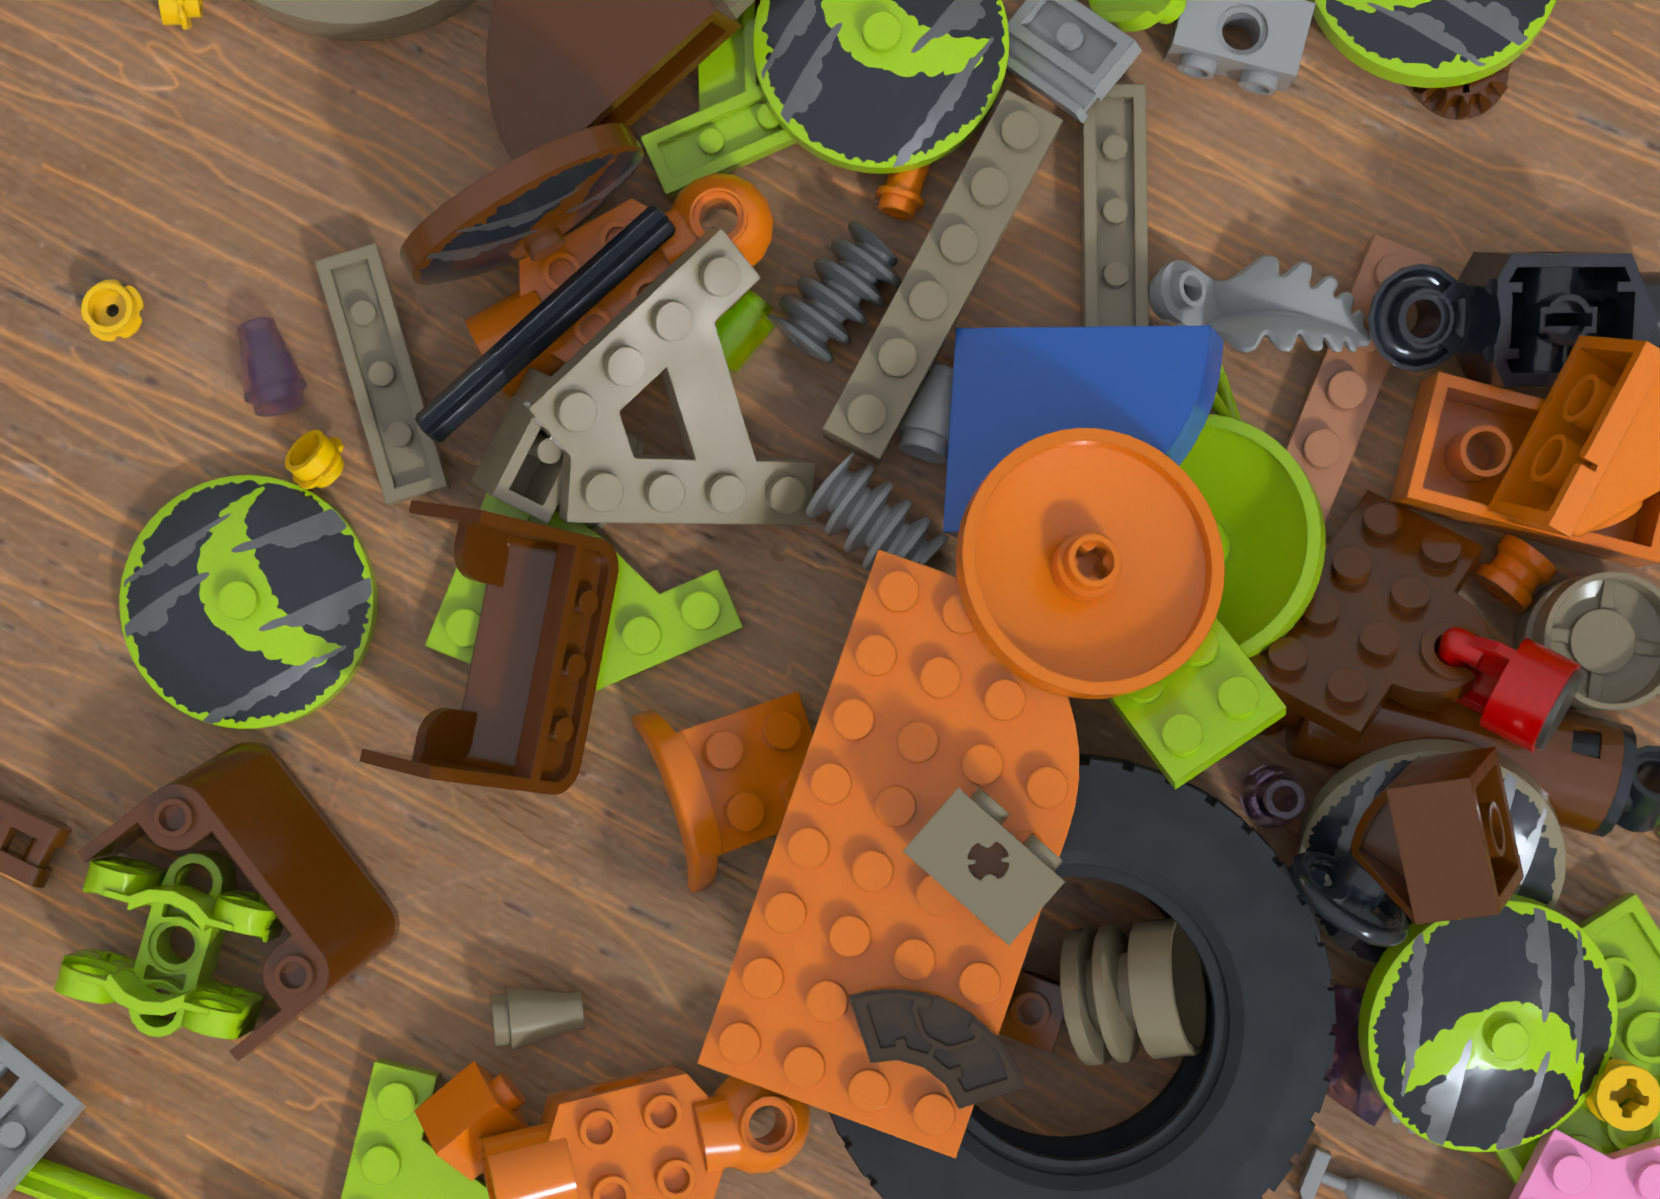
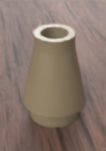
(534, 1015)

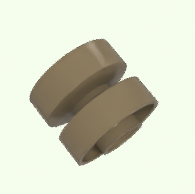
(1606, 626)

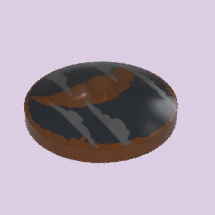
(523, 206)

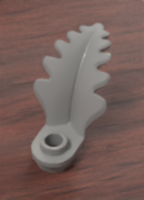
(1260, 305)

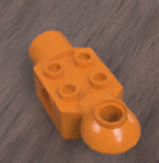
(545, 275)
(642, 1140)

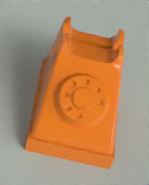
(1591, 443)

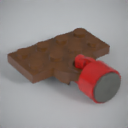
(1398, 630)

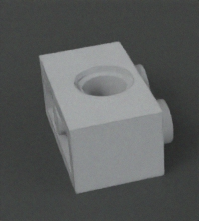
(1276, 33)

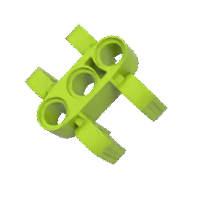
(196, 998)

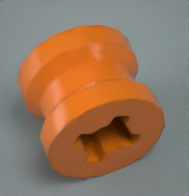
(1514, 573)

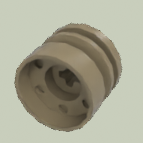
(1133, 992)

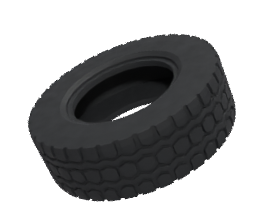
(1226, 1113)

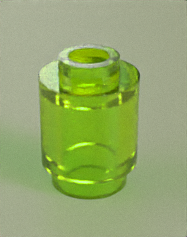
(743, 329)

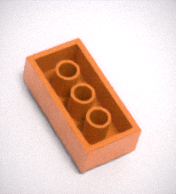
(1462, 448)

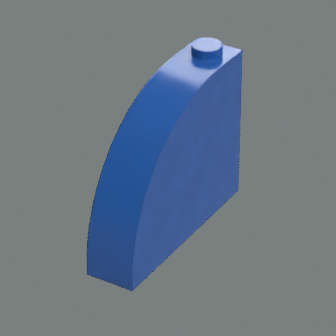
(1053, 379)

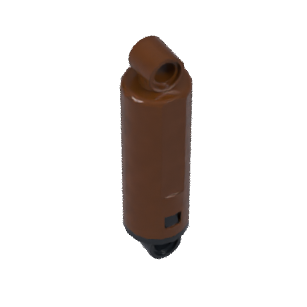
(1586, 768)

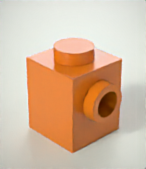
(470, 1109)

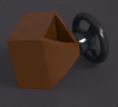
(1424, 849)

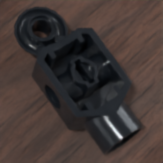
(1513, 312)

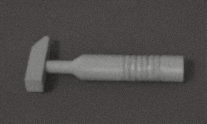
(1353, 1188)

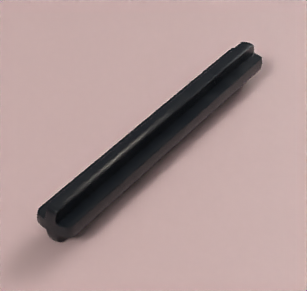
(545, 324)

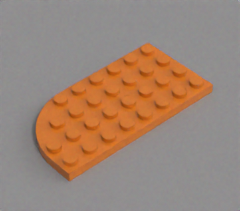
(842, 904)

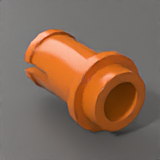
(902, 193)

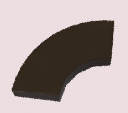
(938, 1037)

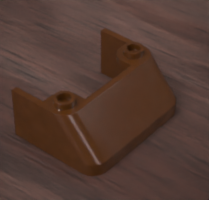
(530, 658)
(290, 857)

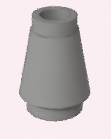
(927, 421)

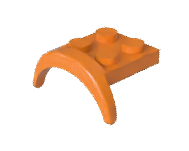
(729, 777)

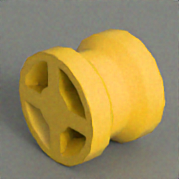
(1612, 1090)

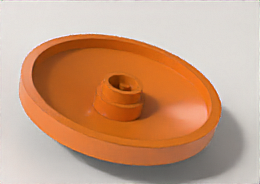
(1090, 563)

